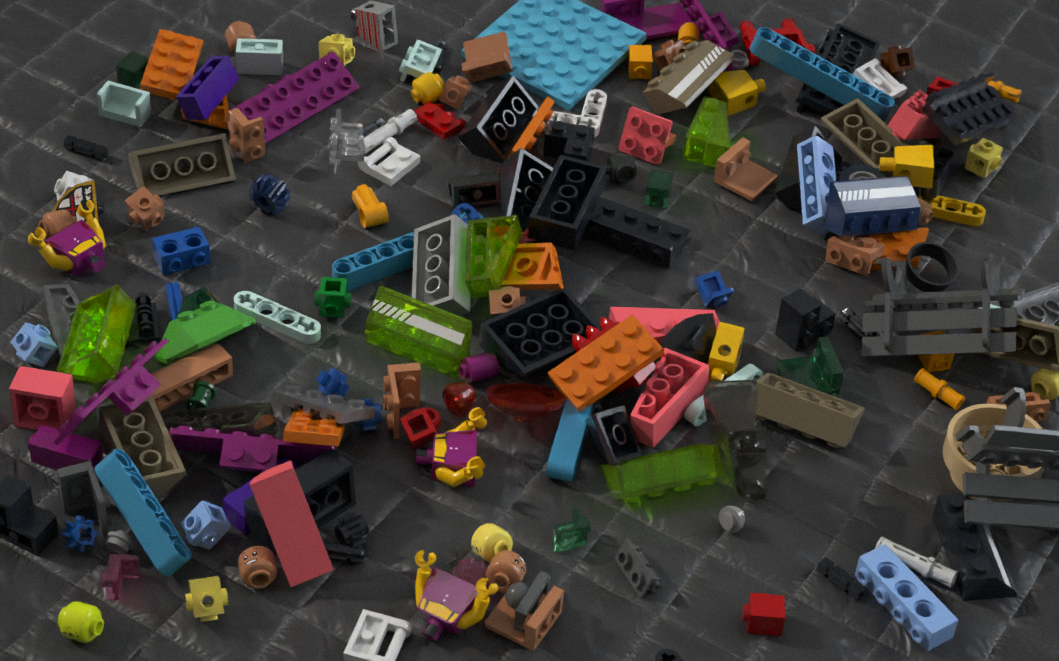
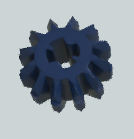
(269, 194)

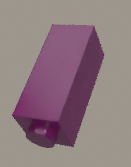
(70, 451)

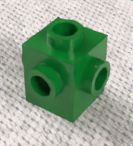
(332, 302)

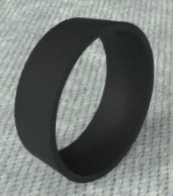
(938, 253)

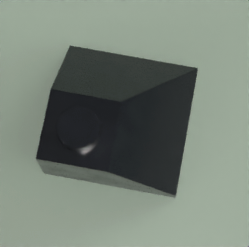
(614, 435)

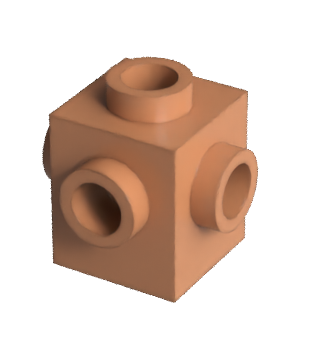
(668, 51)
(145, 208)
(505, 300)

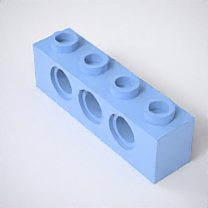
(815, 175)
(906, 597)

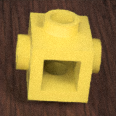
(338, 44)
(984, 157)
(206, 587)

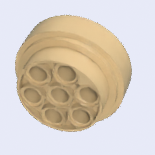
(984, 417)

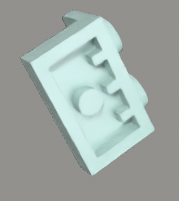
(420, 60)

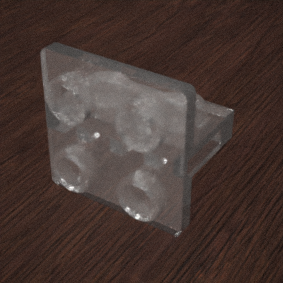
(345, 141)

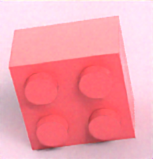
(41, 398)

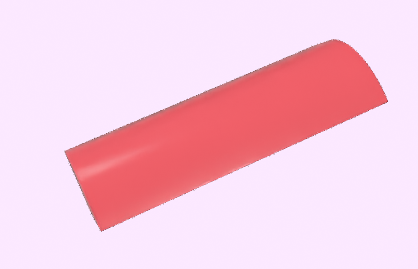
(290, 524)

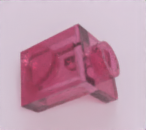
(118, 568)
(470, 571)

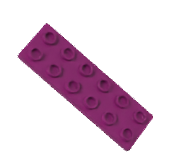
(654, 21)
(714, 27)
(299, 95)
(126, 393)
(244, 451)

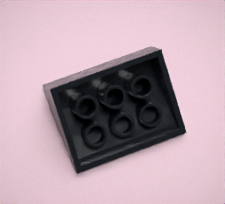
(536, 332)

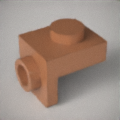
(455, 91)

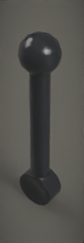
(442, 45)

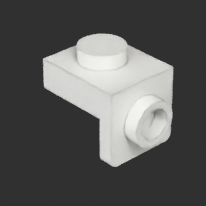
(68, 181)

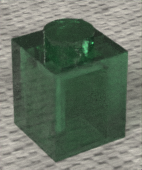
(131, 69)
(658, 188)

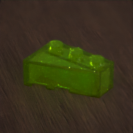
(708, 133)
(489, 252)

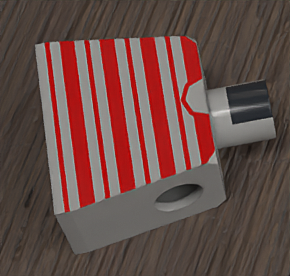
(376, 24)

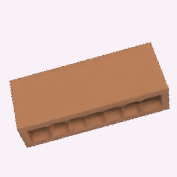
(178, 378)

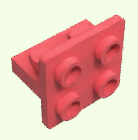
(646, 135)

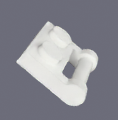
(878, 77)
(392, 168)
(370, 634)

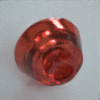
(459, 397)

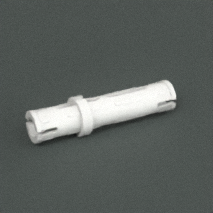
(394, 127)
(925, 566)

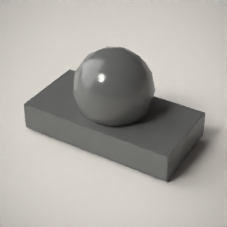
(526, 598)

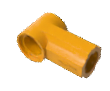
(370, 209)

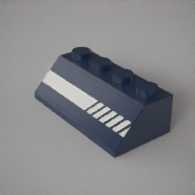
(871, 206)

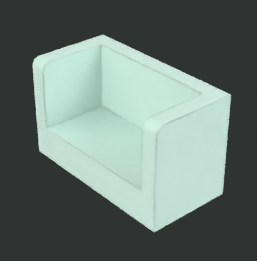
(259, 56)
(124, 103)

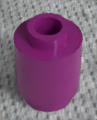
(478, 367)

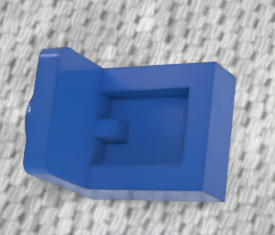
(713, 289)

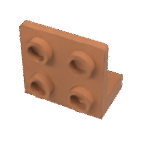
(487, 57)
(740, 174)
(402, 392)
(535, 625)

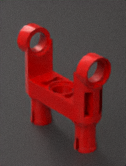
(788, 30)

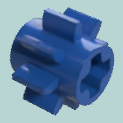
(332, 382)
(369, 424)
(87, 533)

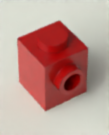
(418, 427)
(764, 614)

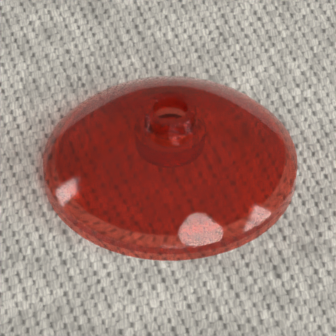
(525, 400)

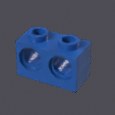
(181, 250)

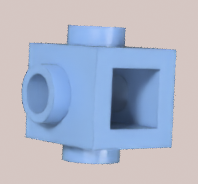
(34, 344)
(205, 525)

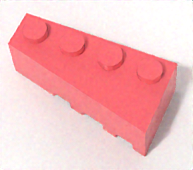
(912, 122)
(657, 320)
(667, 396)

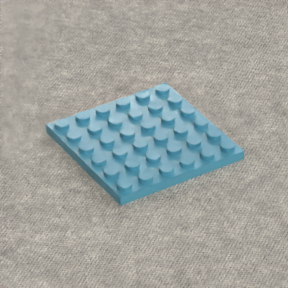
(563, 47)

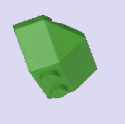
(201, 328)

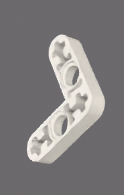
(585, 118)

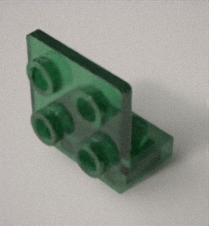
(817, 371)

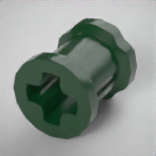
(200, 396)

